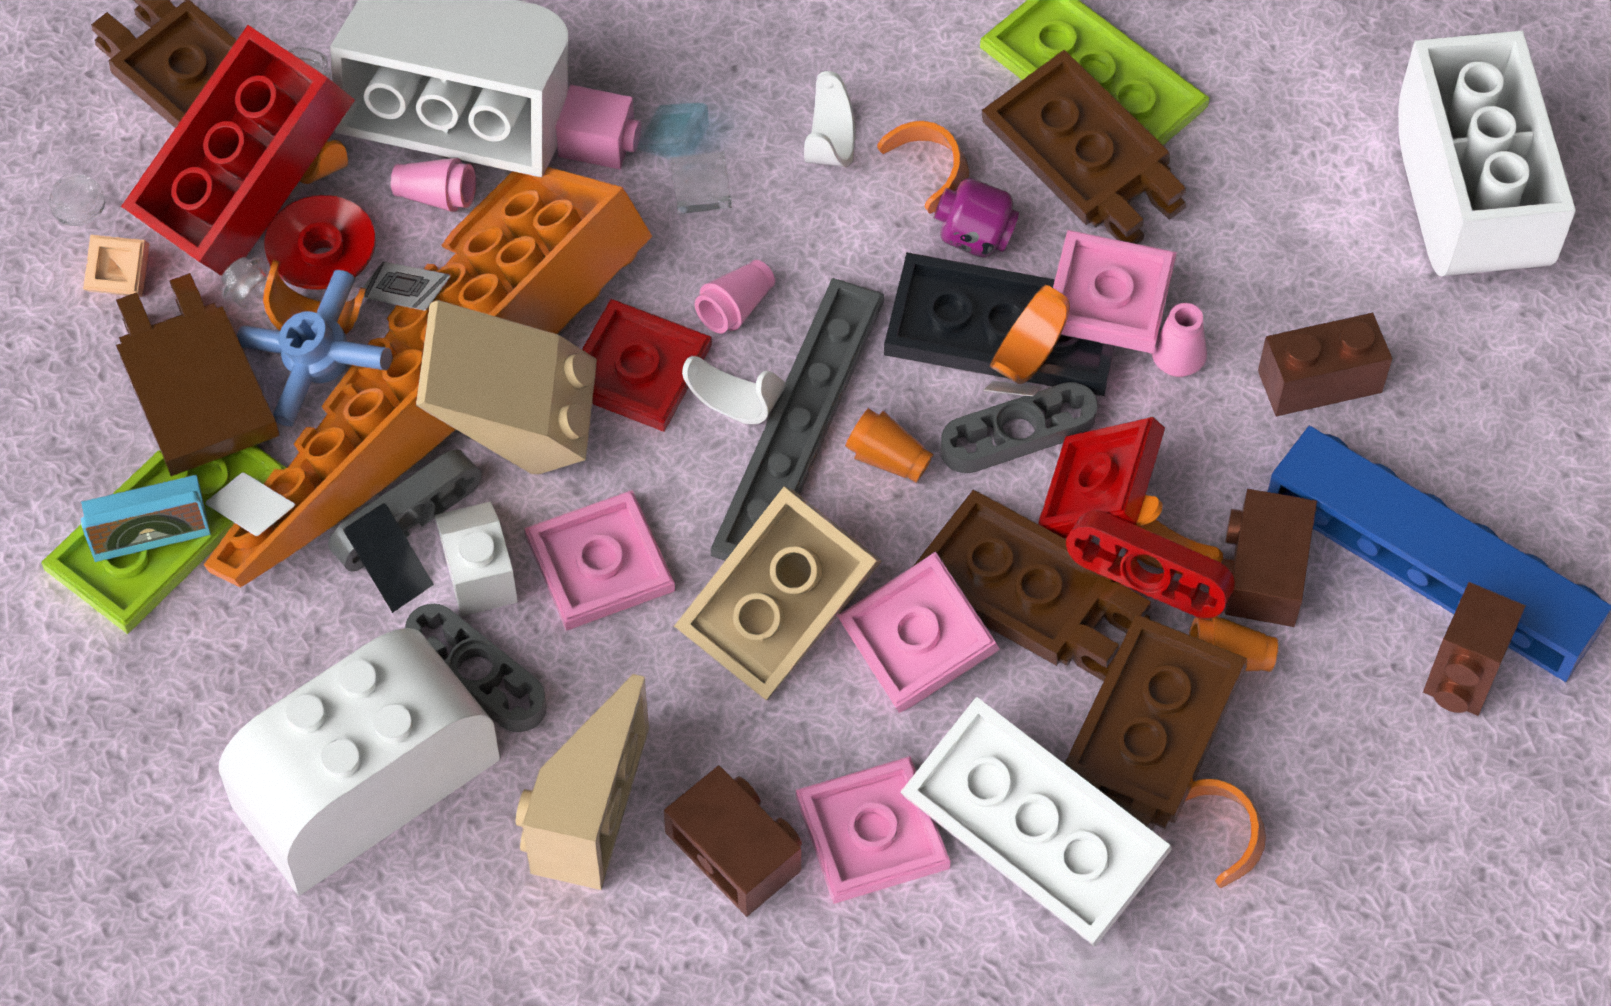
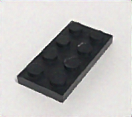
(962, 313)

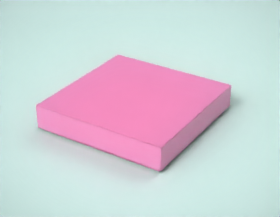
(1114, 290)
(599, 560)
(918, 632)
(870, 832)

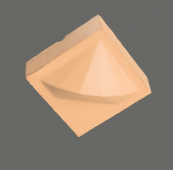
(116, 265)

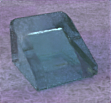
(675, 130)

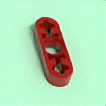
(1181, 594)

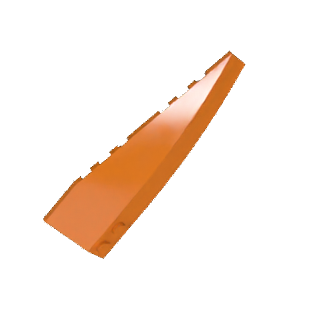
(522, 255)

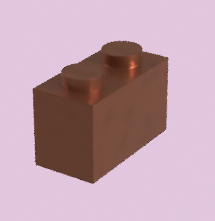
(1324, 364)
(1269, 556)
(1473, 649)
(734, 839)

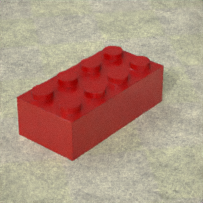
(238, 152)

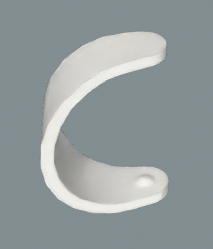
(833, 124)
(732, 395)

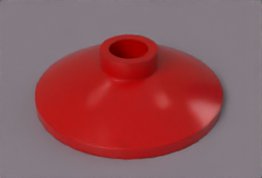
(317, 224)

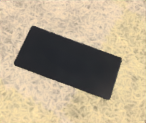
(388, 557)

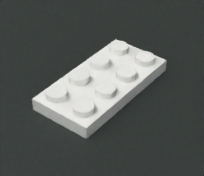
(1036, 821)

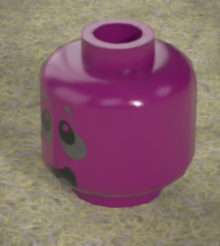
(976, 217)

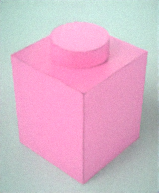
(597, 127)

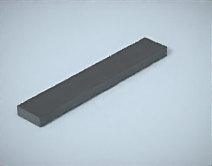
(804, 407)

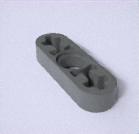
(1028, 408)
(415, 500)
(517, 679)

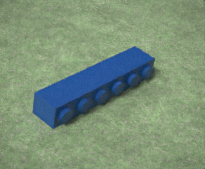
(1437, 549)

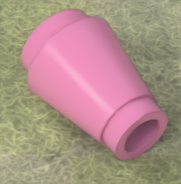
(436, 183)
(733, 296)
(1181, 342)

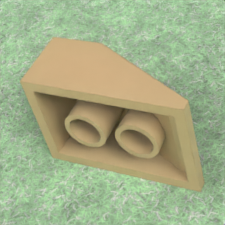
(507, 386)
(777, 592)
(584, 791)

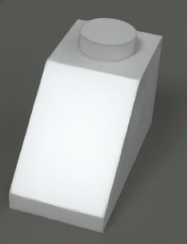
(477, 558)

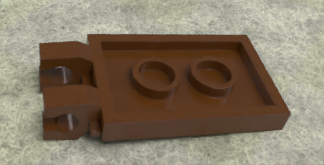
(168, 60)
(1085, 147)
(193, 380)
(1031, 586)
(1155, 720)

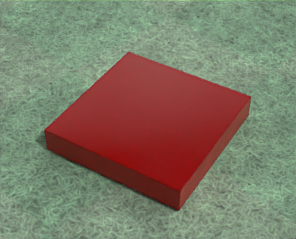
(641, 363)
(1102, 472)

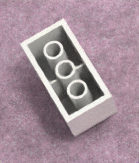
(455, 78)
(1482, 155)
(355, 755)

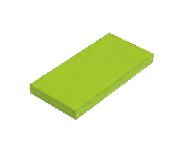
(1130, 73)
(135, 583)

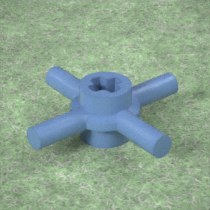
(314, 347)

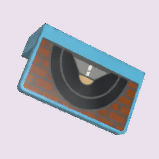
(144, 518)

